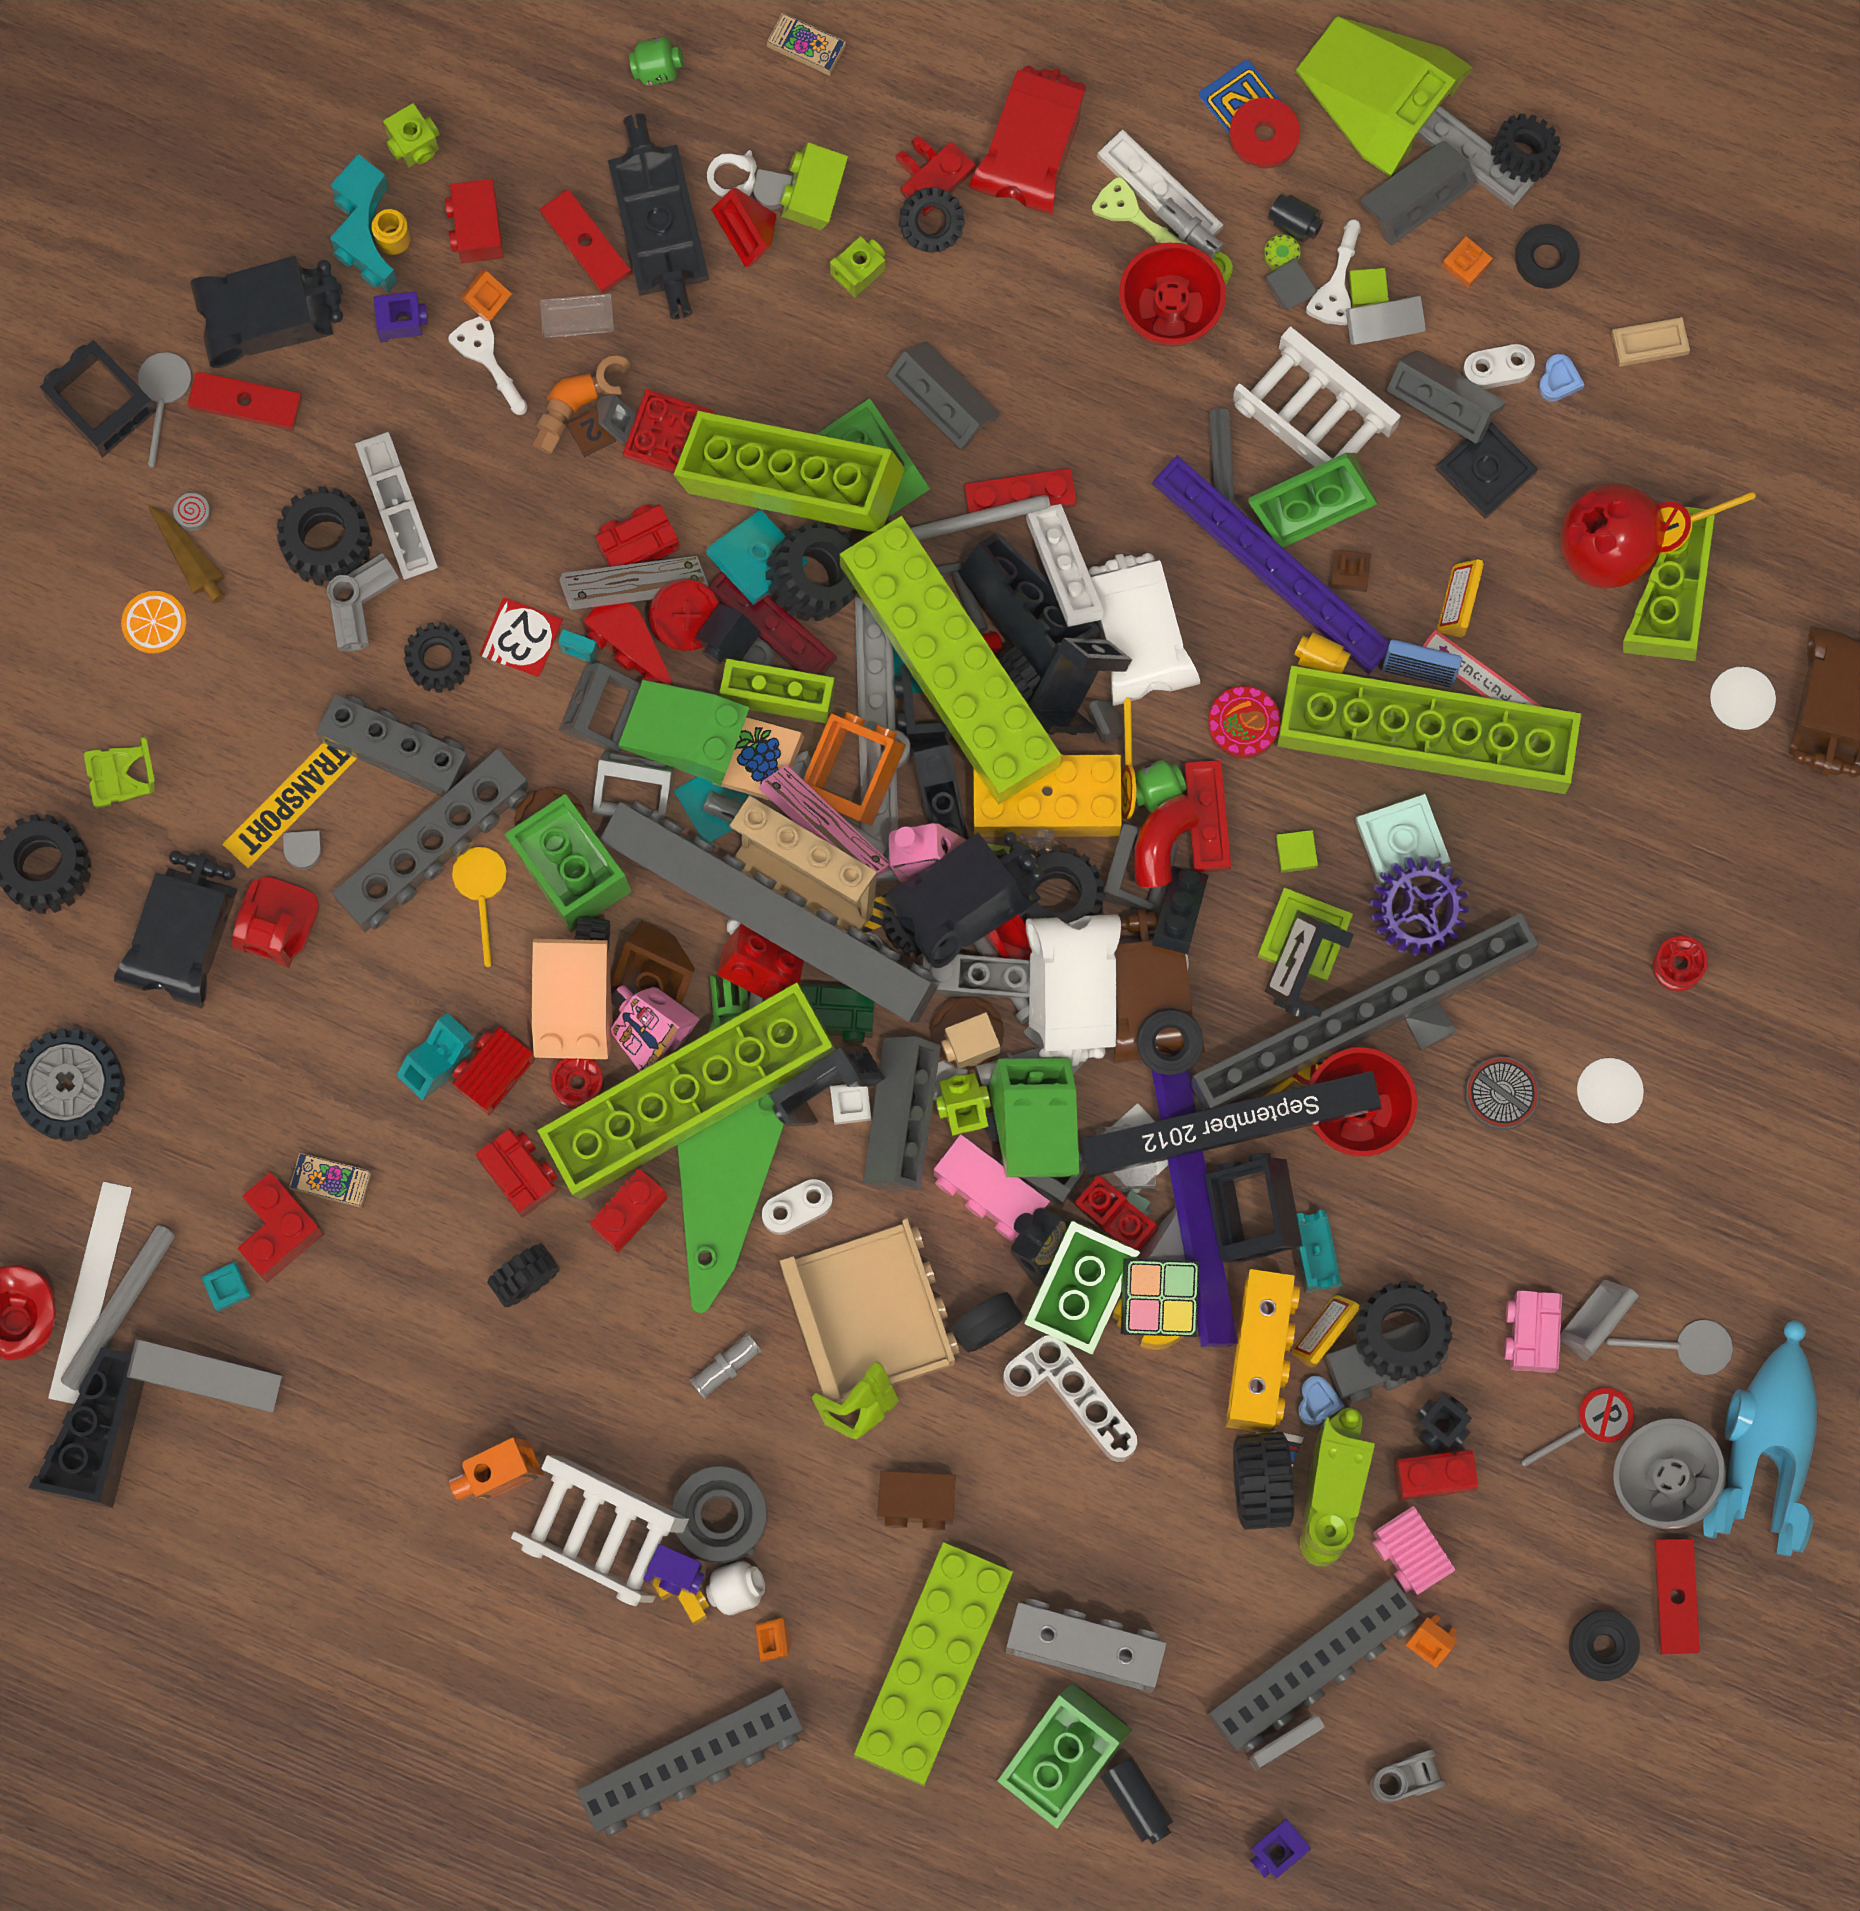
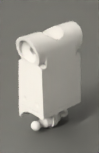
(1143, 626)
(1073, 985)

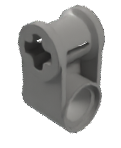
(1413, 1775)

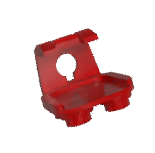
(275, 920)

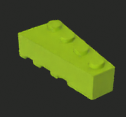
(1673, 601)

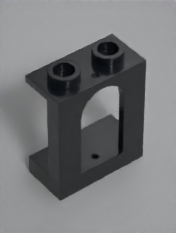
(850, 1063)

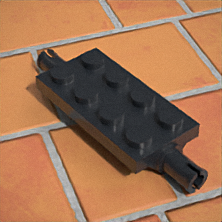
(658, 218)

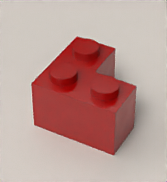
(286, 1228)

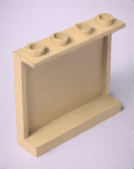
(805, 864)
(868, 1307)

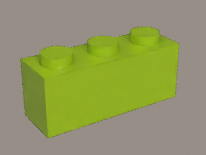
(778, 690)

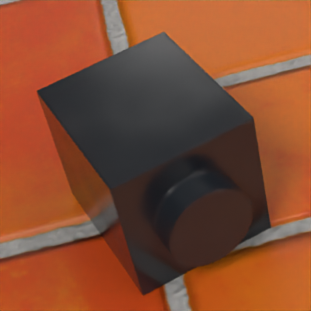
(727, 635)

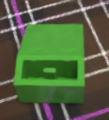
(1036, 1116)

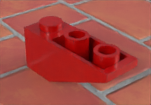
(626, 635)

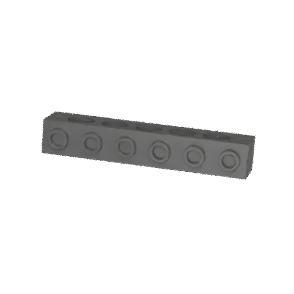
(493, 773)

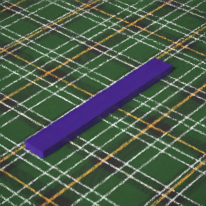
(1272, 563)
(1195, 1219)

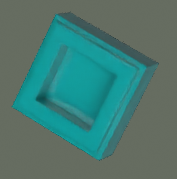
(578, 646)
(226, 1287)

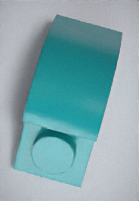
(436, 1058)

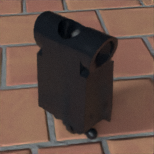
(266, 308)
(966, 895)
(180, 930)

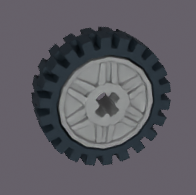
(48, 1104)

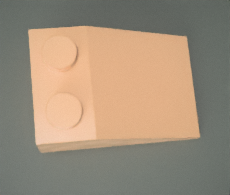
(571, 999)

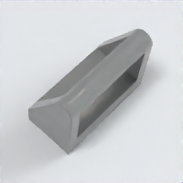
(635, 769)
(1597, 1318)

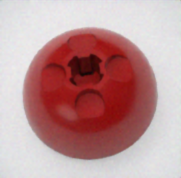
(1182, 280)
(1615, 550)
(1380, 1128)

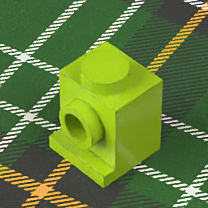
(855, 276)

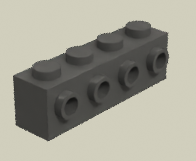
(392, 745)
(902, 1114)

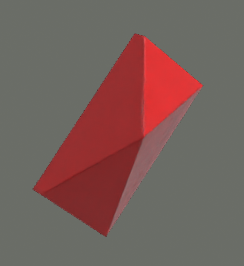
(746, 225)
(1011, 940)

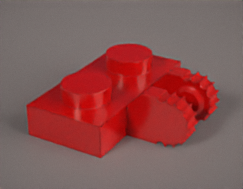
(942, 171)

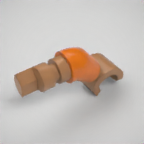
(573, 393)

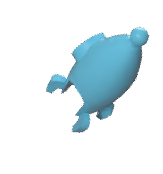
(1780, 1422)

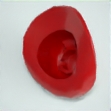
(25, 1312)

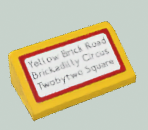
(1460, 598)
(1325, 1330)

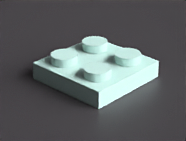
(1401, 832)

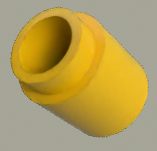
(391, 232)
(1321, 654)

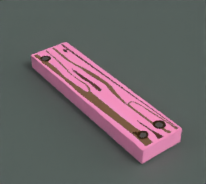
(817, 816)

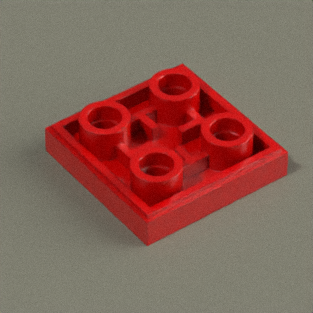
(661, 430)

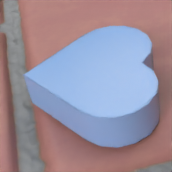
(1560, 378)
(1318, 1401)

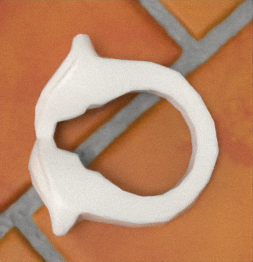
(741, 161)

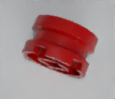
(1684, 949)
(563, 1078)

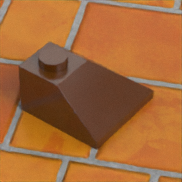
(653, 960)

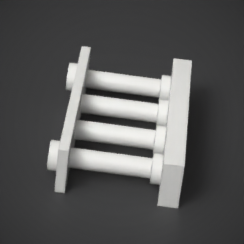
(1322, 373)
(628, 1507)

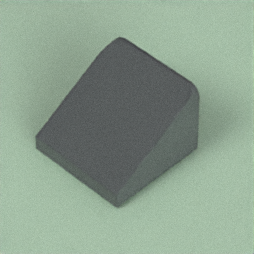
(1290, 285)
(1106, 720)

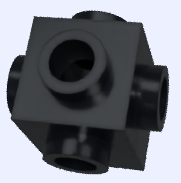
(1451, 1412)

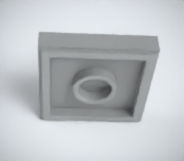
(1286, 1743)

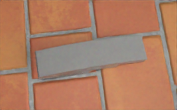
(396, 505)

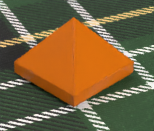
(773, 1639)

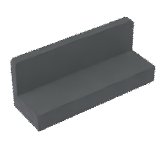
(1419, 191)
(942, 393)
(1445, 395)

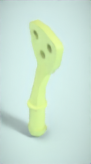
(1129, 211)

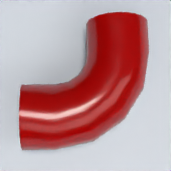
(1157, 838)

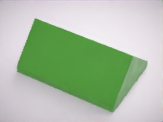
(1314, 499)
(1080, 1287)

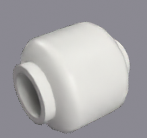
(735, 1587)

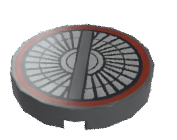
(1502, 1093)

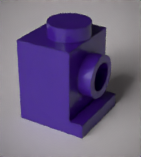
(392, 307)
(675, 1572)
(1291, 1843)

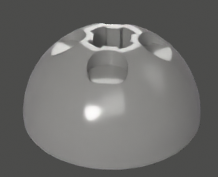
(1657, 1460)

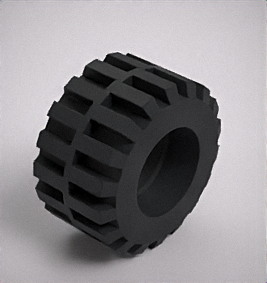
(314, 510)
(794, 586)
(1074, 870)
(59, 887)
(1420, 1304)
(1263, 1480)

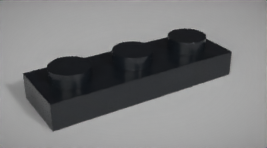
(1180, 910)

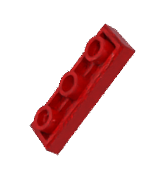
(574, 226)
(224, 395)
(1676, 1573)

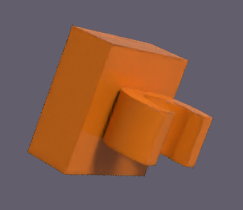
(1467, 262)
(485, 295)
(1432, 1641)

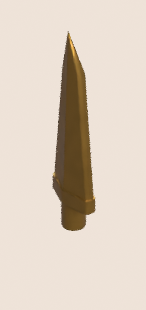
(194, 564)

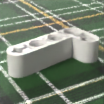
(1076, 1402)

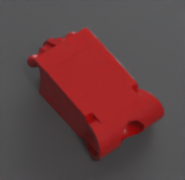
(1032, 139)

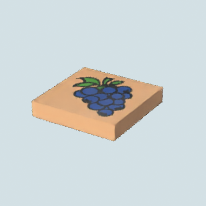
(759, 754)

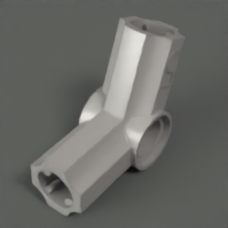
(349, 616)

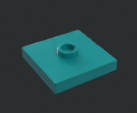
(745, 552)

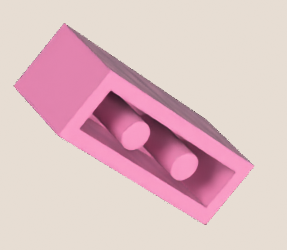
(985, 1187)

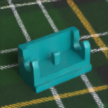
(1317, 1256)

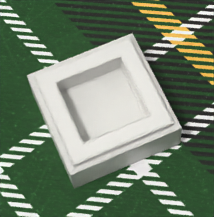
(850, 1104)

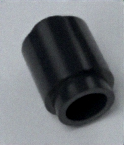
(1296, 217)

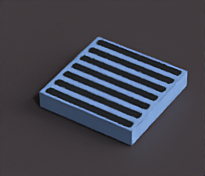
(1421, 663)

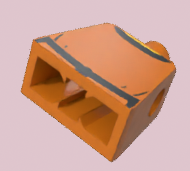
(511, 1466)

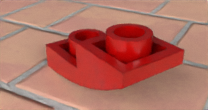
(1115, 1215)

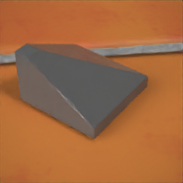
(615, 417)
(1430, 1026)

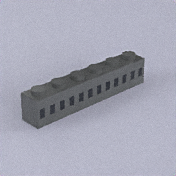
(1313, 1665)
(690, 1761)

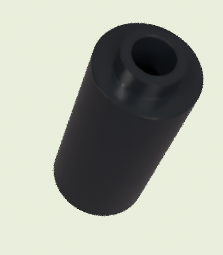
(1138, 1801)

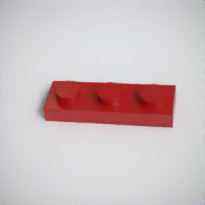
(992, 493)
(1210, 834)

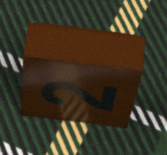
(589, 434)

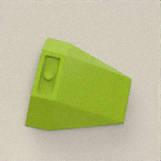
(1379, 86)

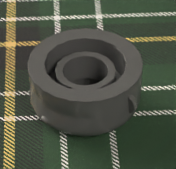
(715, 1484)

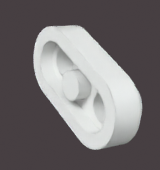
(1500, 368)
(798, 1208)

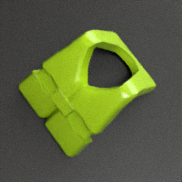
(109, 774)
(872, 1394)

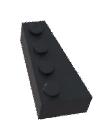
(1020, 601)
(94, 1436)

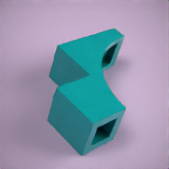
(358, 195)

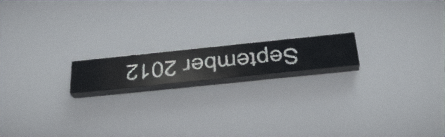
(1231, 1124)

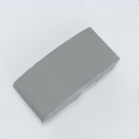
(1385, 320)

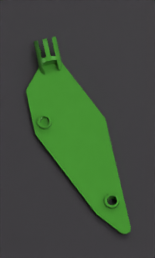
(724, 1175)

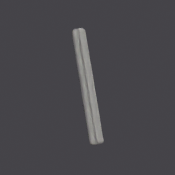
(118, 1306)

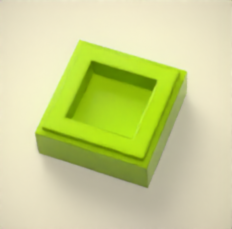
(1368, 286)
(1296, 851)

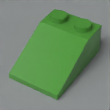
(868, 427)
(684, 729)
(568, 862)
(1064, 1755)

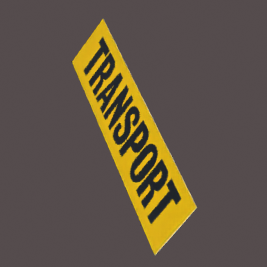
(287, 803)

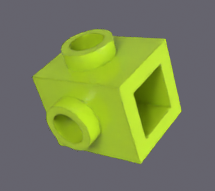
(411, 136)
(963, 1103)

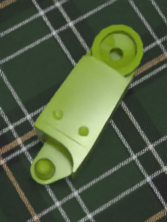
(1335, 1488)

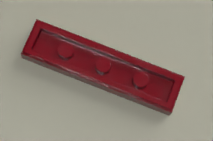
(777, 629)

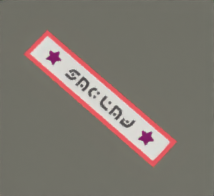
(1477, 674)

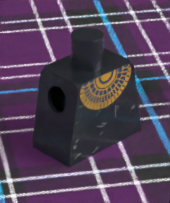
(1037, 1242)

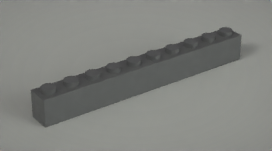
(769, 911)
(1365, 1014)

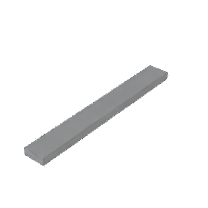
(877, 707)

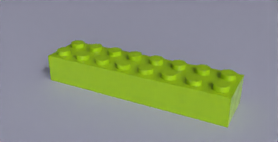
(950, 660)
(1429, 730)
(687, 1091)

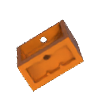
(827, 752)

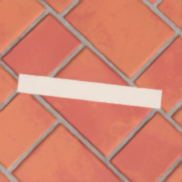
(92, 1281)

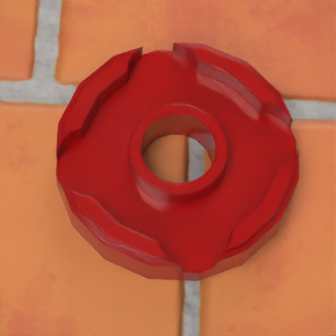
(1264, 113)

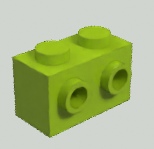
(813, 185)

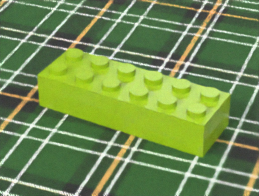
(789, 471)
(933, 1664)

